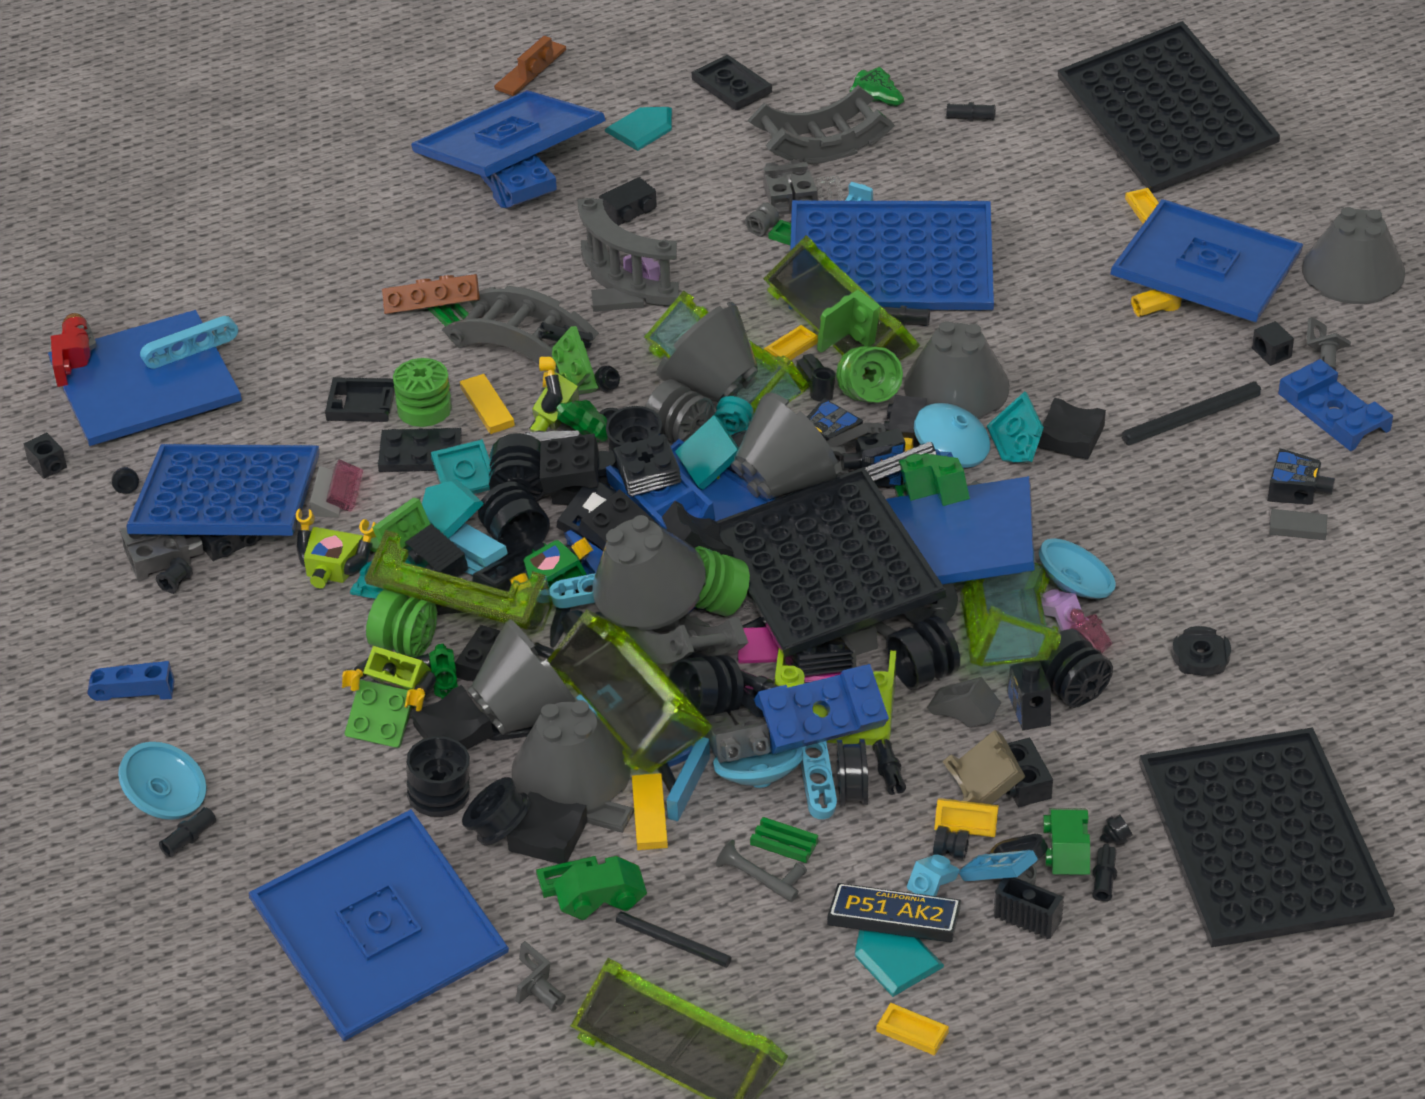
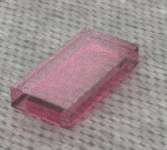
(344, 485)

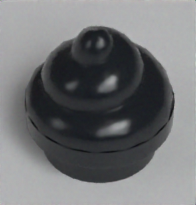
(607, 378)
(125, 480)
(1115, 831)

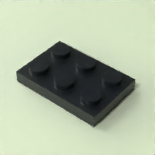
(731, 82)
(411, 448)

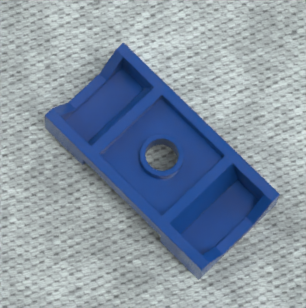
(1317, 389)
(658, 502)
(851, 704)

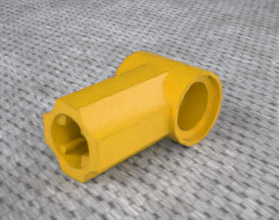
(1154, 301)

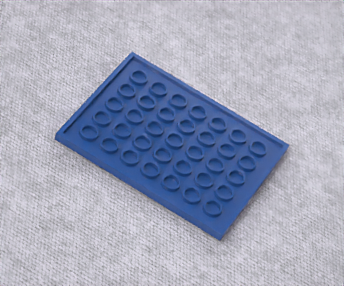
(906, 250)

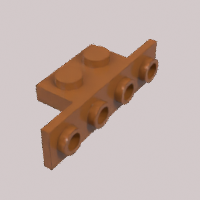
(530, 65)
(431, 293)

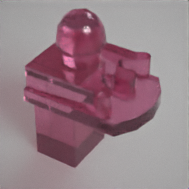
(1091, 629)

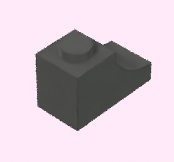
(967, 701)

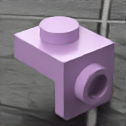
(650, 269)
(1060, 605)

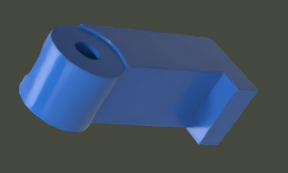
(132, 681)

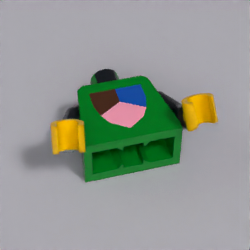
(556, 561)

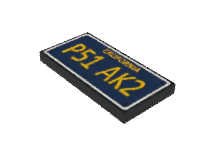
(894, 912)

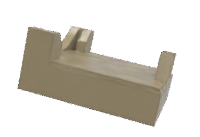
(986, 770)

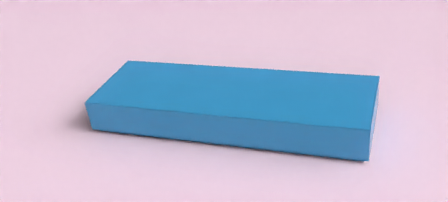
(688, 779)
(998, 865)

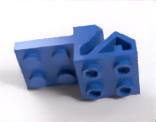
(521, 182)

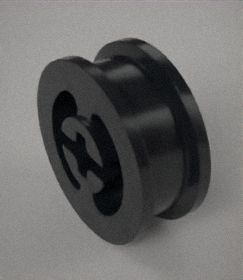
(852, 772)
(496, 811)

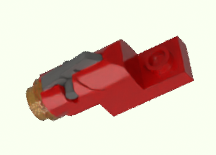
(71, 347)

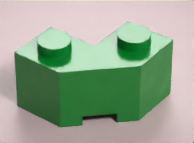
(933, 475)
(1068, 840)
(587, 888)

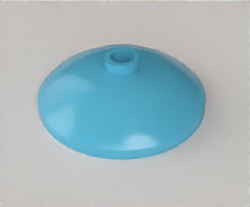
(953, 431)
(1076, 569)
(761, 769)
(162, 780)

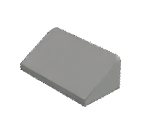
(319, 494)

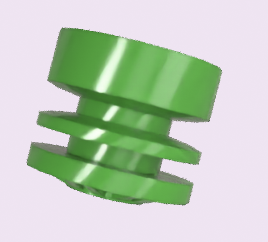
(883, 377)
(422, 392)
(725, 582)
(401, 623)

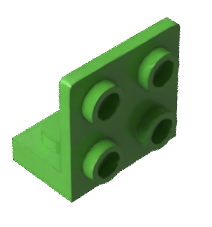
(852, 316)
(574, 362)
(405, 521)
(378, 714)

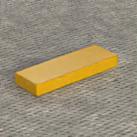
(487, 403)
(649, 811)

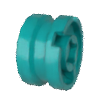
(734, 413)

